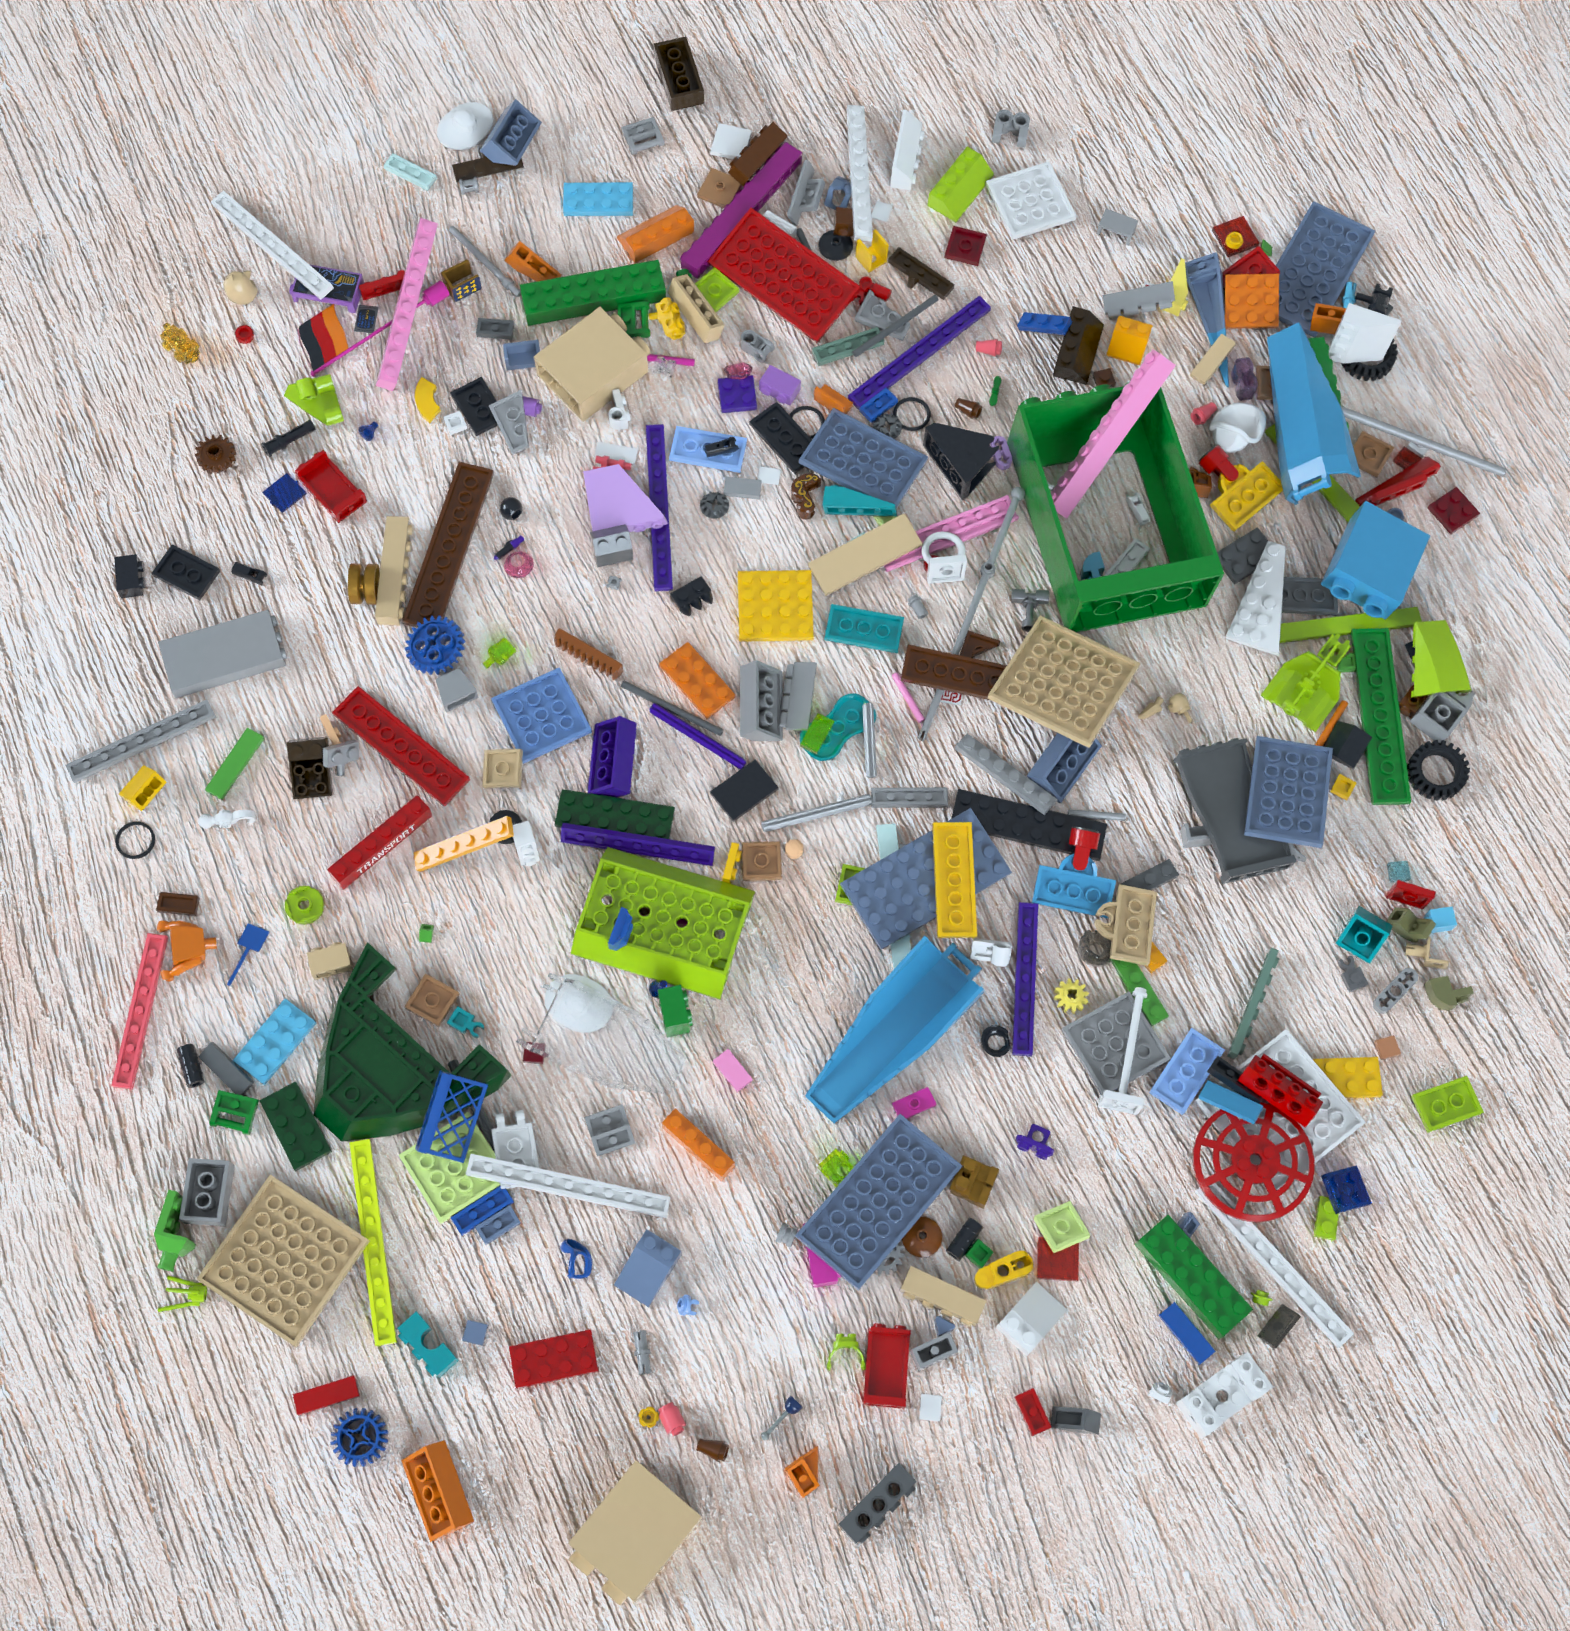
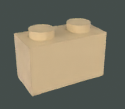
(329, 960)

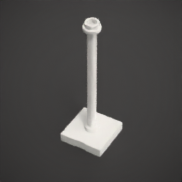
(1121, 1100)

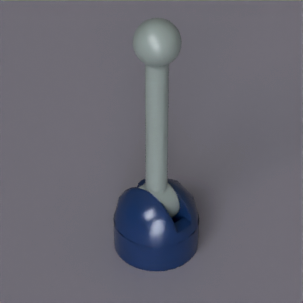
(791, 1407)

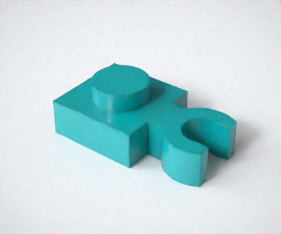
(463, 1021)

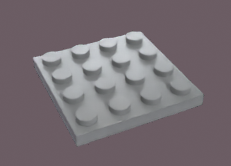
(1102, 1042)

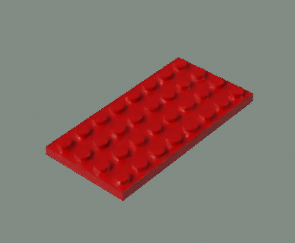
(784, 275)

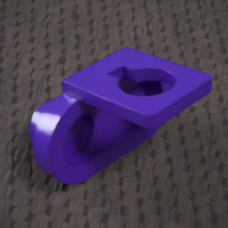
(1041, 1149)

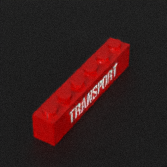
(380, 842)

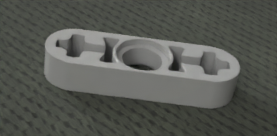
(1387, 992)

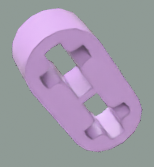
(1005, 452)

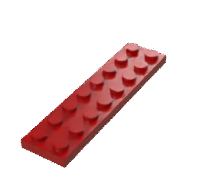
(401, 746)

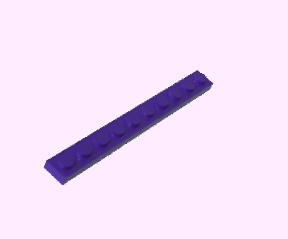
(920, 351)
(659, 496)

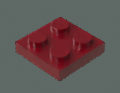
(965, 246)
(1453, 510)

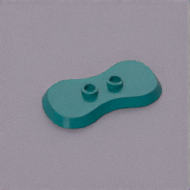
(847, 722)

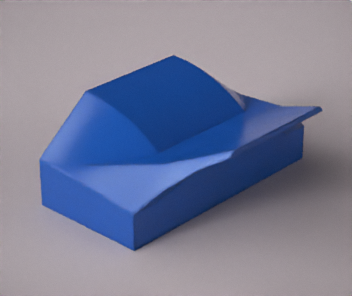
(621, 930)

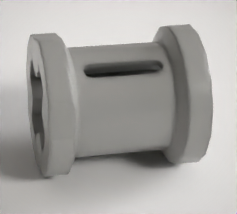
(465, 185)

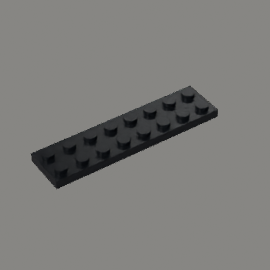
(1026, 824)

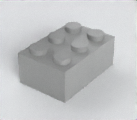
(207, 1192)

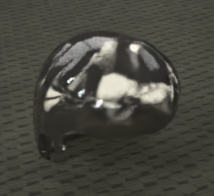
(1094, 949)

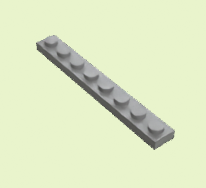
(140, 741)

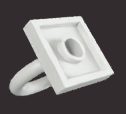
(948, 567)

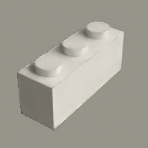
(525, 844)

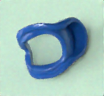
(575, 1248)

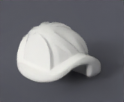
(1237, 426)

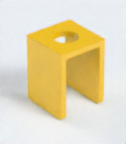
(878, 249)

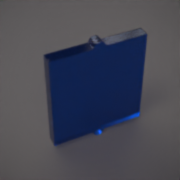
(284, 493)

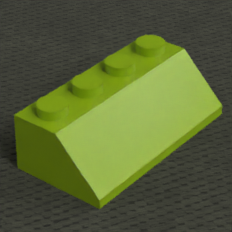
(960, 185)

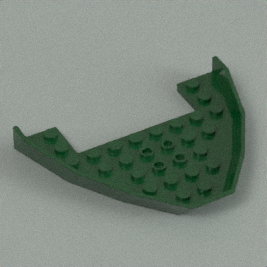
(375, 1074)

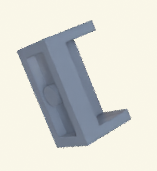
(520, 354)

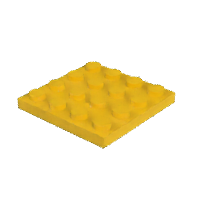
(775, 605)

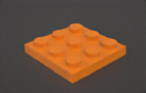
(1252, 301)

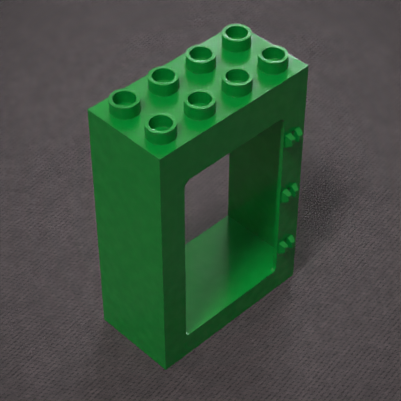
(1052, 435)

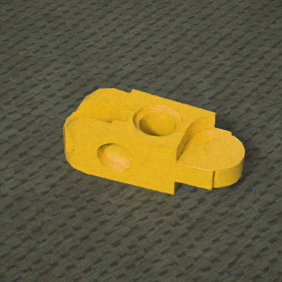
(989, 1278)

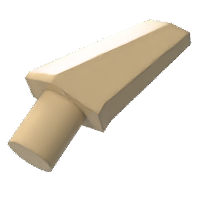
(1152, 708)

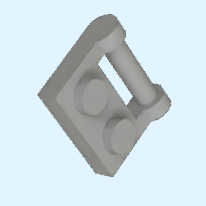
(640, 131)

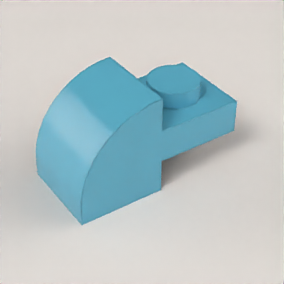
(1092, 566)

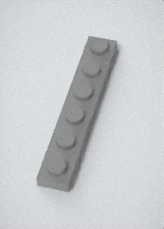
(1005, 774)

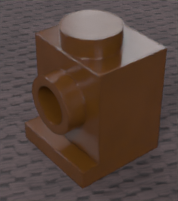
(1408, 705)

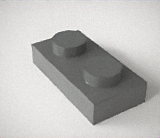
(495, 328)

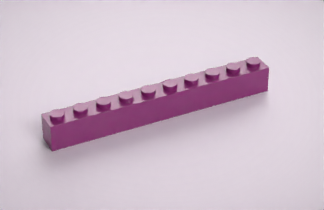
(753, 196)

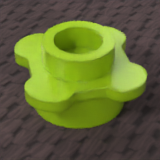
(1261, 1297)

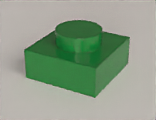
(979, 1253)

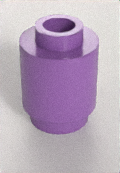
(532, 406)

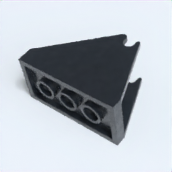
(960, 455)

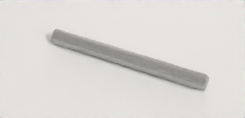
(815, 813)

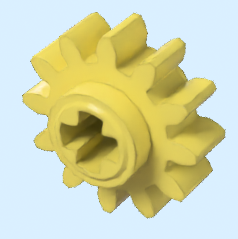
(1071, 988)

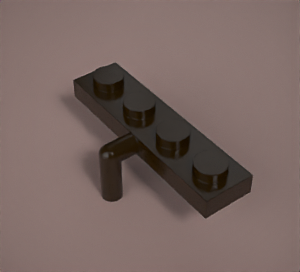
(481, 168)
(920, 273)

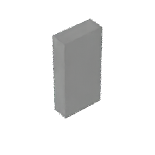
(742, 487)

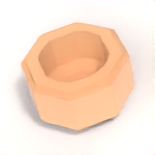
(794, 849)

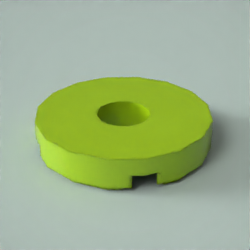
(307, 915)

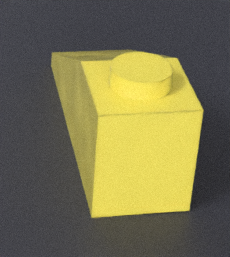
(1180, 290)

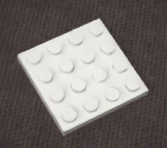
(1030, 200)

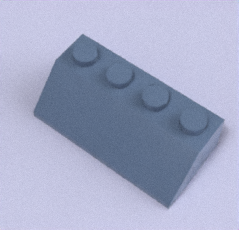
(511, 135)
(1062, 765)

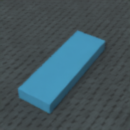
(1231, 1102)

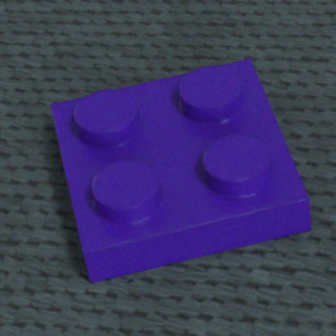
(737, 394)

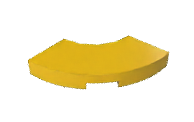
(425, 399)

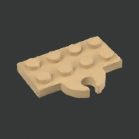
(1129, 924)

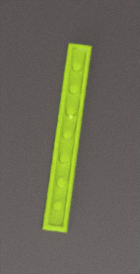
(1335, 494)
(1344, 624)

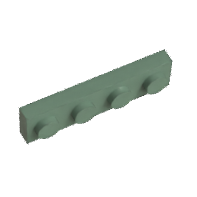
(843, 347)

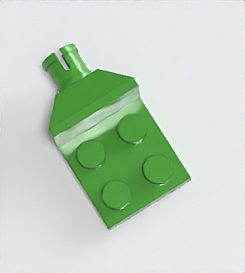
(167, 1226)

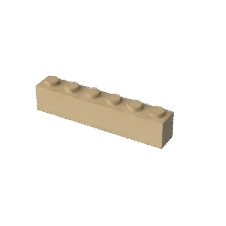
(393, 570)

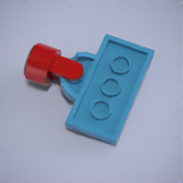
(1075, 882)

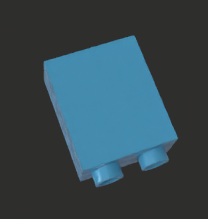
(1375, 561)

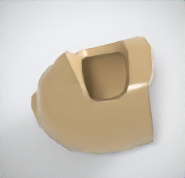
(240, 287)

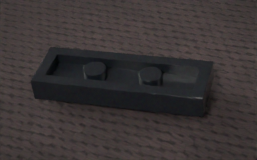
(1229, 1075)

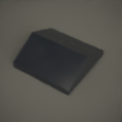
(1347, 743)

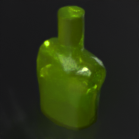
(499, 653)

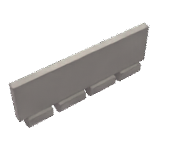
(1142, 297)
(799, 696)

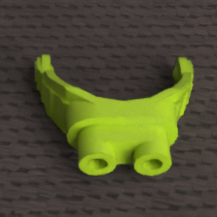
(846, 1342)

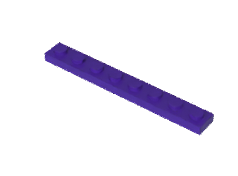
(638, 844)
(1025, 979)

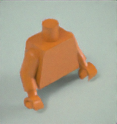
(187, 946)

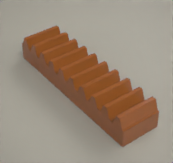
(588, 653)

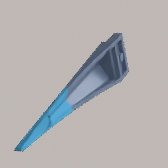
(1206, 286)

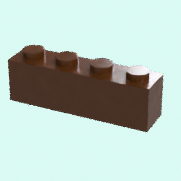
(757, 154)

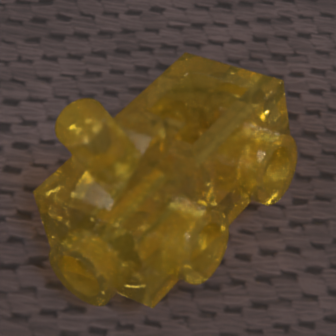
(179, 343)

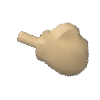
(1179, 704)

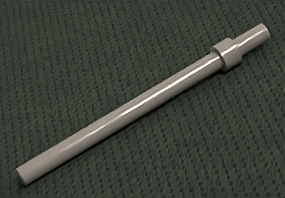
(507, 282)

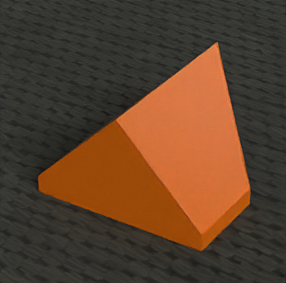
(804, 1472)

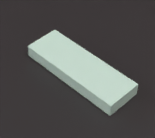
(410, 171)

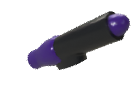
(508, 547)

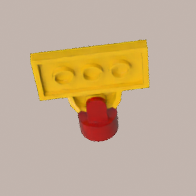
(1242, 490)

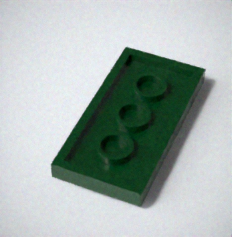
(295, 1126)

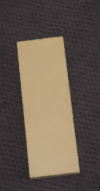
(864, 554)

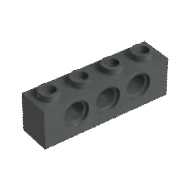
(897, 1476)

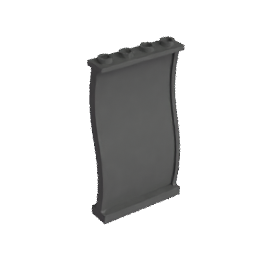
(1219, 788)

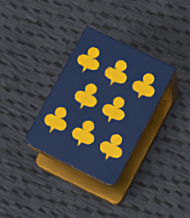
(457, 273)

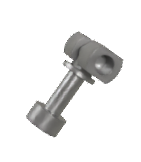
(1029, 601)

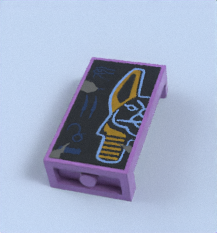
(345, 291)

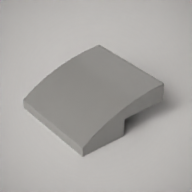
(609, 1130)

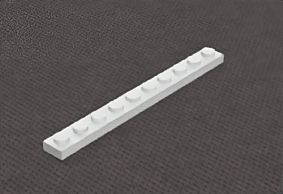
(859, 173)
(272, 245)
(568, 1186)
(1281, 1270)

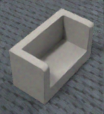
(1118, 224)
(1194, 836)

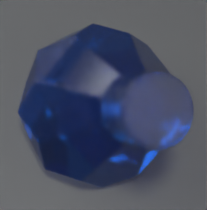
(367, 431)
(655, 985)

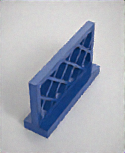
(434, 1112)

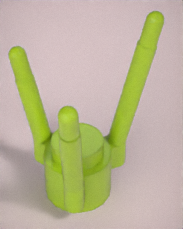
(196, 1293)

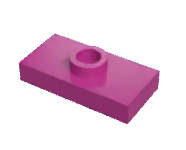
(914, 1103)

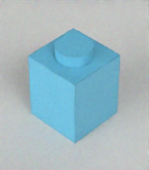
(1443, 917)

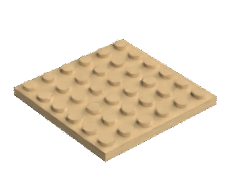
(1064, 681)
(283, 1260)

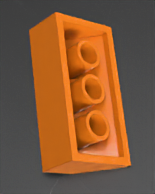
(657, 233)
(437, 1490)

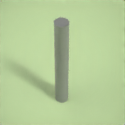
(1098, 815)

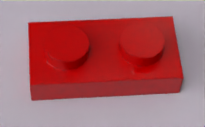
(1032, 1412)

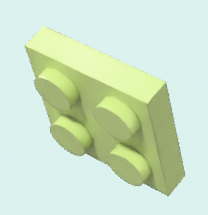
(1061, 1227)

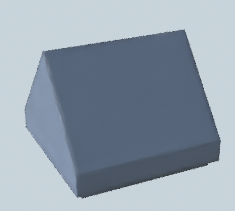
(1188, 1223)
(943, 1326)

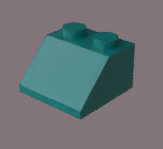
(1364, 934)

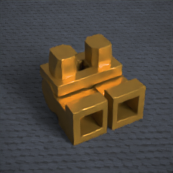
(974, 1181)

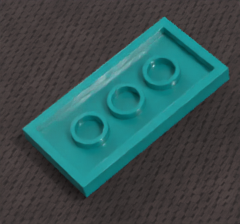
(864, 628)

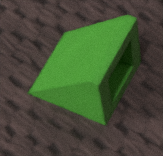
(1266, 247)
(426, 933)

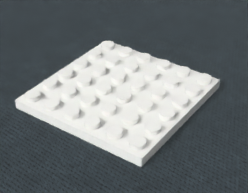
(1325, 1131)

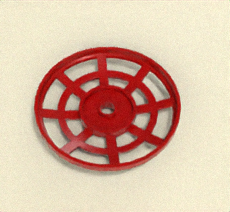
(1251, 1173)

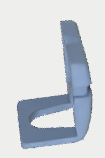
(838, 184)

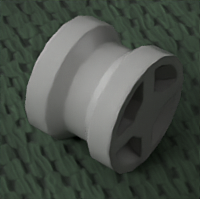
(786, 1235)

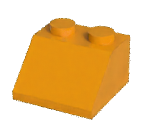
(1129, 340)

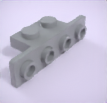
(806, 194)

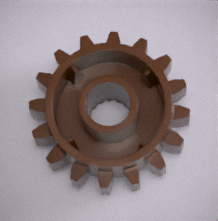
(215, 454)

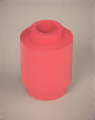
(671, 1419)

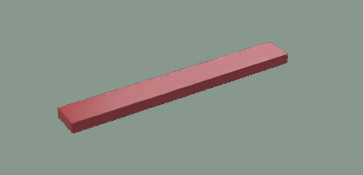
(140, 1011)

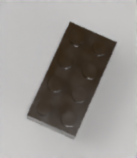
(678, 73)

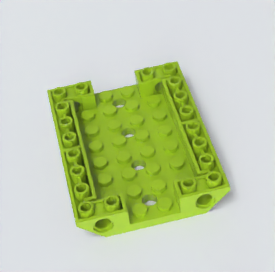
(656, 944)

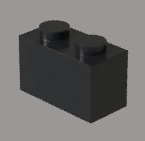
(129, 576)

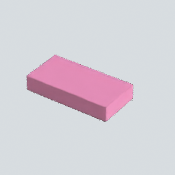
(732, 1070)

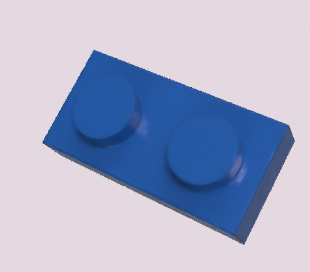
(878, 405)

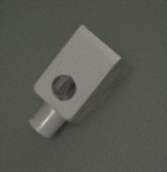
(455, 689)

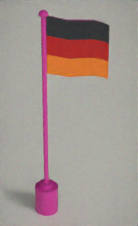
(327, 340)

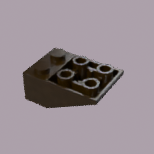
(306, 766)

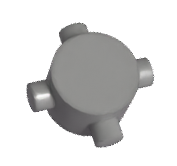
(613, 582)

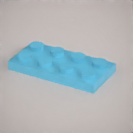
(598, 199)
(274, 1041)

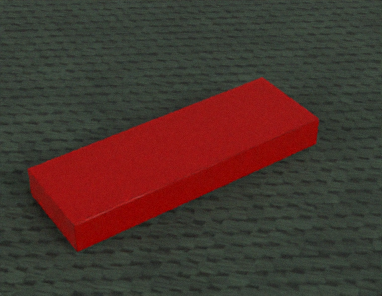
(326, 1395)

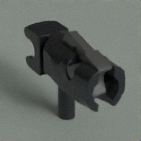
(1378, 301)

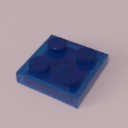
(1346, 1189)

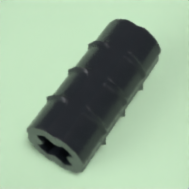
(190, 1065)
(964, 1239)

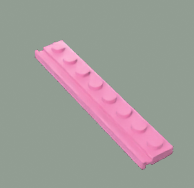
(964, 525)

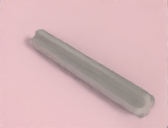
(869, 740)

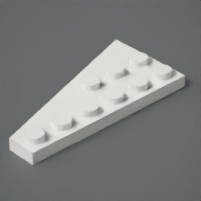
(1260, 611)

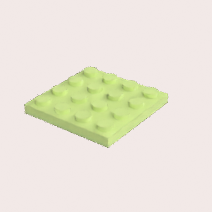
(445, 1180)

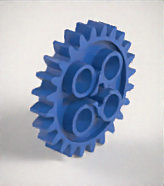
(446, 631)

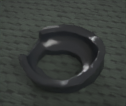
(995, 1030)

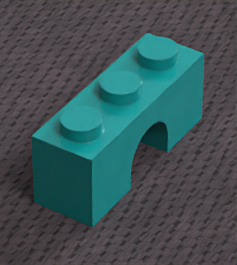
(414, 1332)

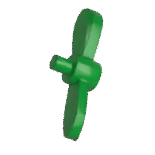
(995, 391)

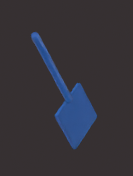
(253, 939)

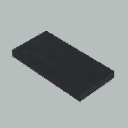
(782, 435)

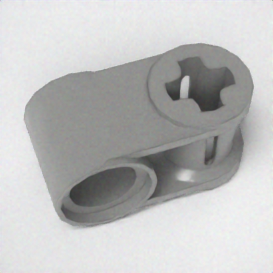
(758, 348)

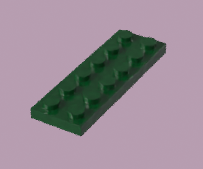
(614, 814)

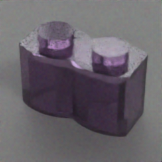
(1244, 378)

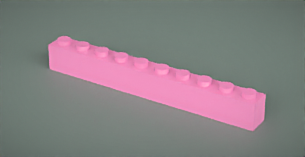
(406, 304)
(1110, 432)

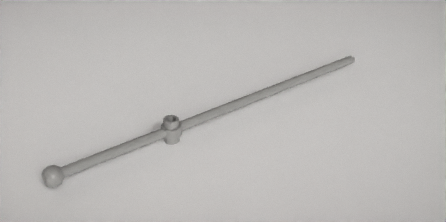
(987, 571)

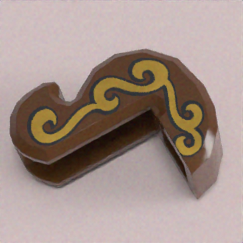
(800, 494)

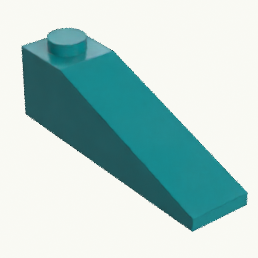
(845, 501)

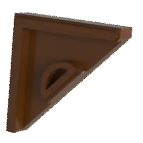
(977, 644)

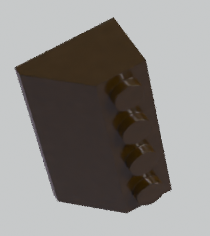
(1079, 347)

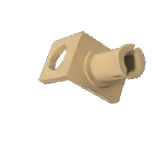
(1423, 951)

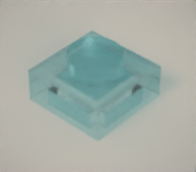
(1398, 871)

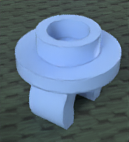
(684, 1305)

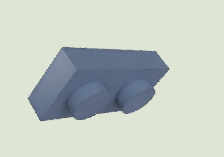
(498, 1225)

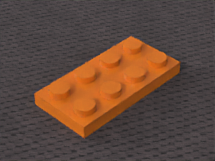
(697, 680)

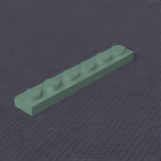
(1257, 995)

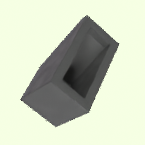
(1076, 1420)

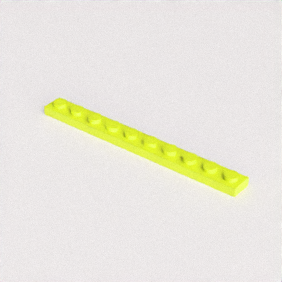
(374, 1252)

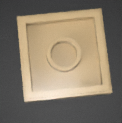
(502, 768)

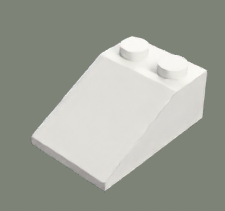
(1031, 1318)

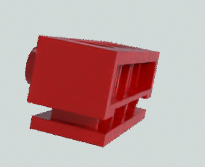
(1280, 1091)

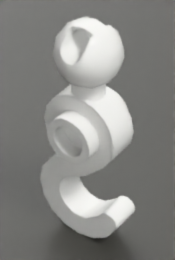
(226, 818)

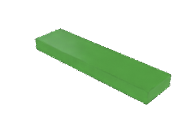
(234, 764)

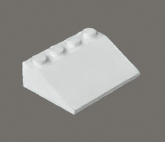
(1362, 335)

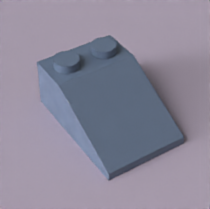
(648, 1268)

